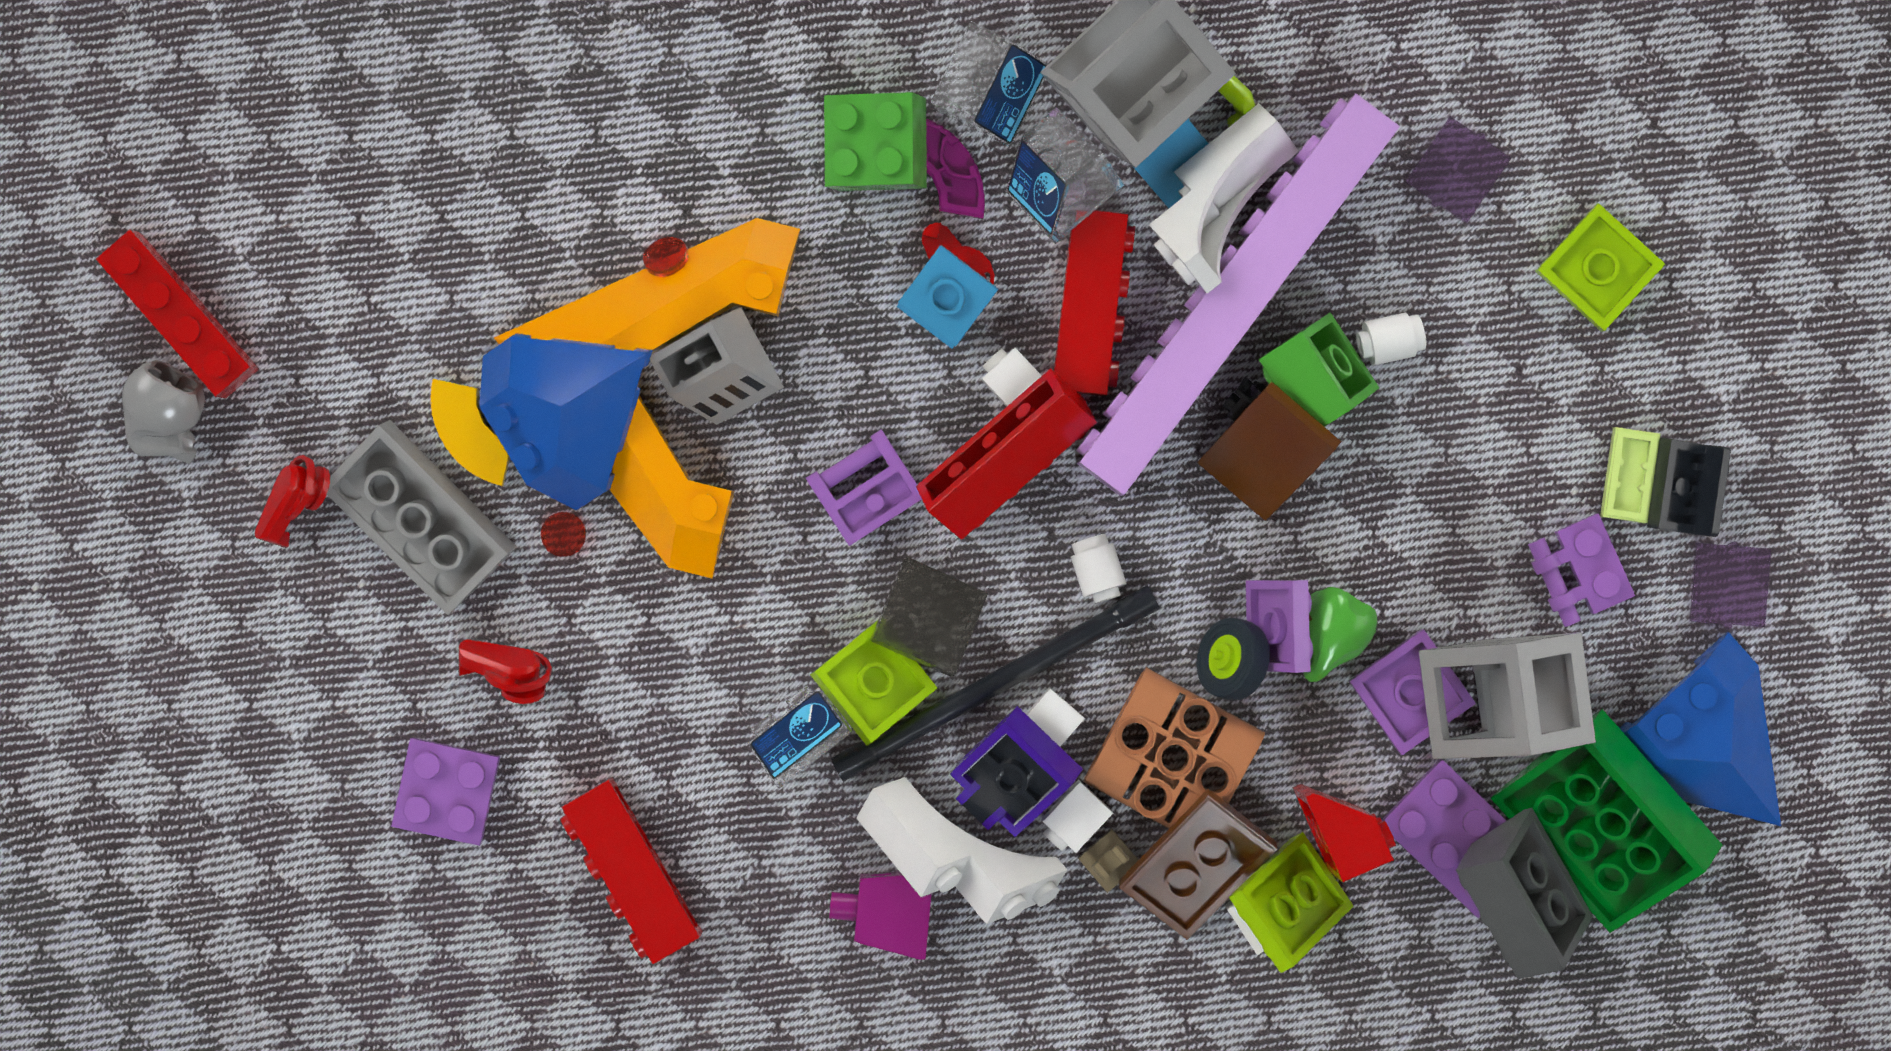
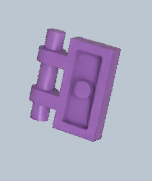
(1594, 566)

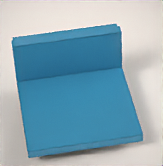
(1169, 156)
(947, 297)

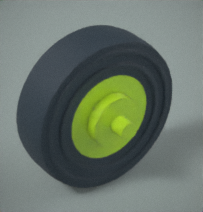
(1233, 659)

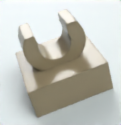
(1108, 859)

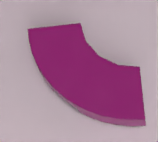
(953, 173)

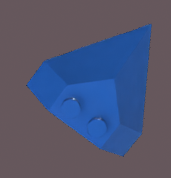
(562, 411)
(1714, 735)

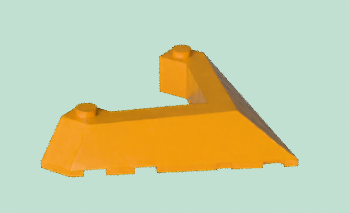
(650, 312)

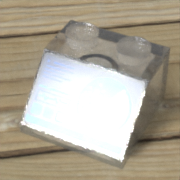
(989, 84)
(1060, 176)
(798, 736)

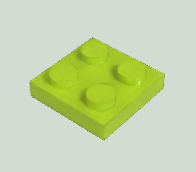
(1600, 267)
(872, 685)

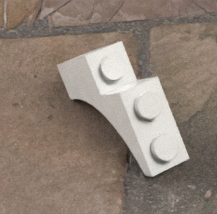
(1215, 191)
(943, 856)

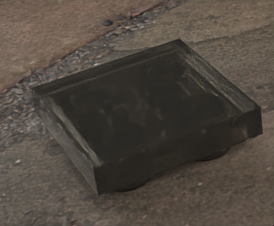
(929, 617)

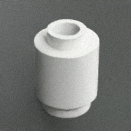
(1391, 338)
(1098, 568)

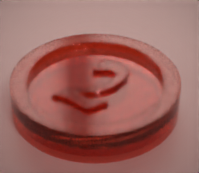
(665, 256)
(563, 534)

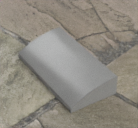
(418, 517)

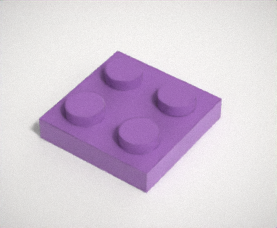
(1283, 615)
(1396, 696)
(445, 791)

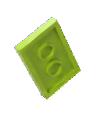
(1291, 902)

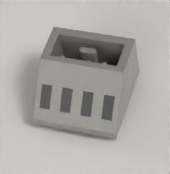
(717, 368)

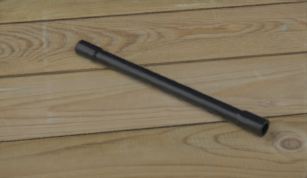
(1119, 615)

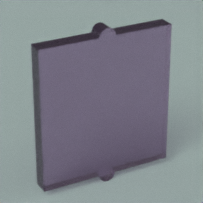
(1458, 170)
(1730, 585)

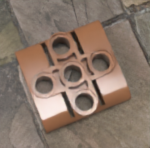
(1150, 705)

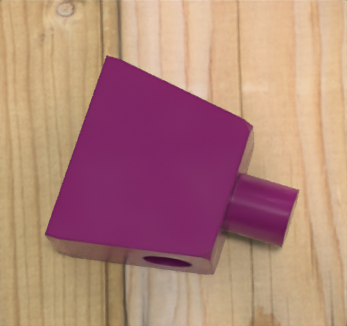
(886, 914)

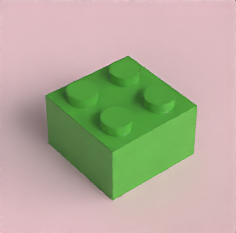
(875, 141)
(1320, 371)

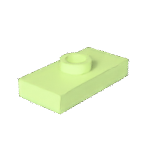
(1630, 475)

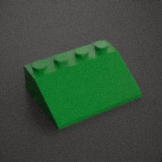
(1613, 823)

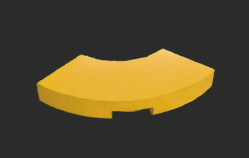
(466, 433)

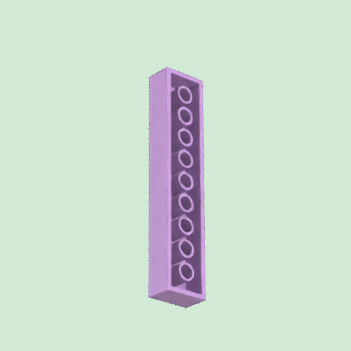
(1249, 279)

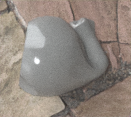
(160, 410)

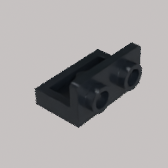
(1689, 487)

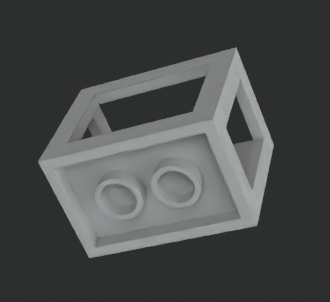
(1138, 75)
(1527, 692)

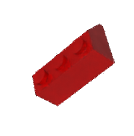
(1345, 833)

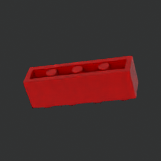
(1091, 302)
(177, 314)
(1006, 454)
(631, 870)

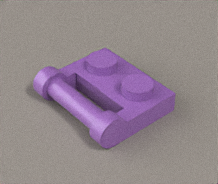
(872, 501)

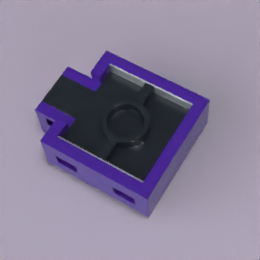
(1013, 774)

